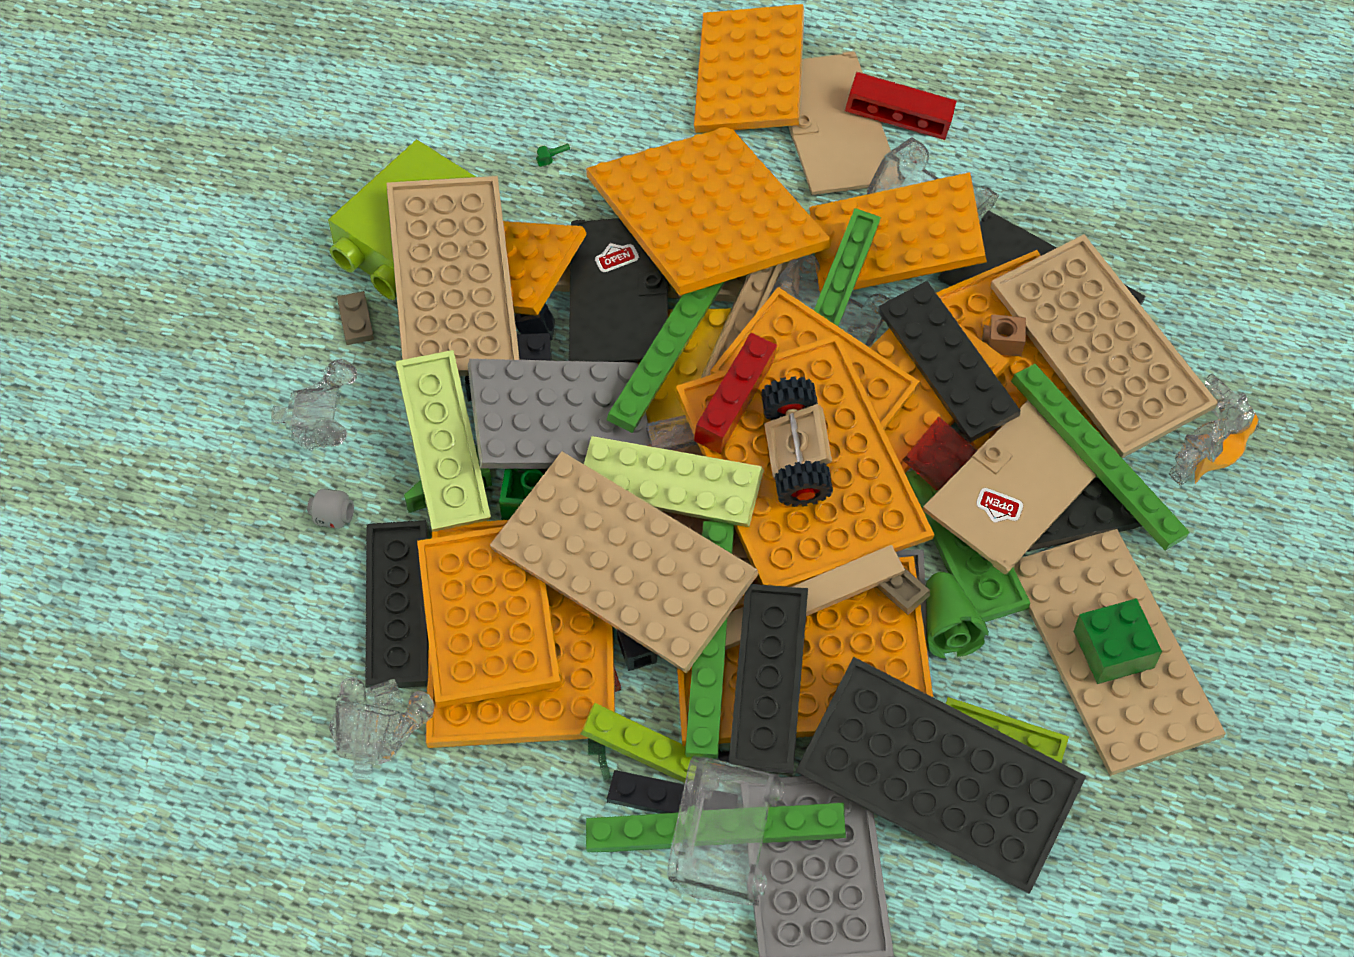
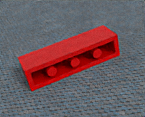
(900, 105)
(735, 393)

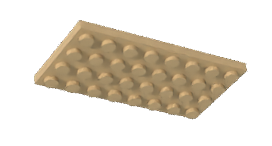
(452, 269)
(1104, 346)
(624, 561)
(1131, 716)

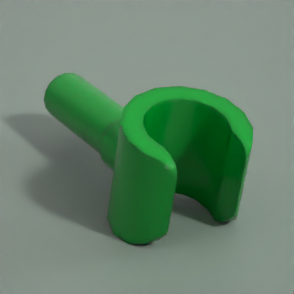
(545, 154)

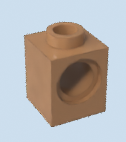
(1011, 326)

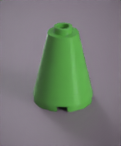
(952, 618)

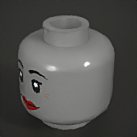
(330, 508)

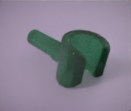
(596, 748)

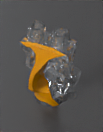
(1219, 441)

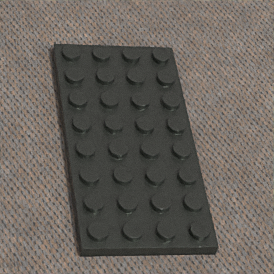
(941, 775)

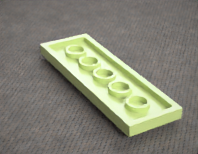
(443, 441)
(679, 480)

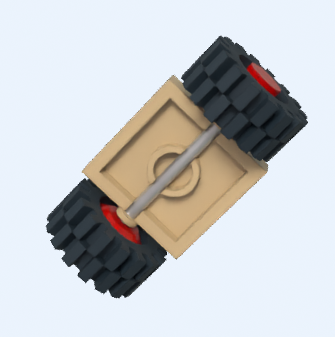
(797, 441)

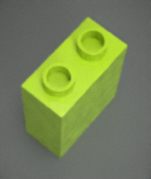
(363, 224)

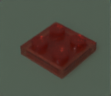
(939, 454)

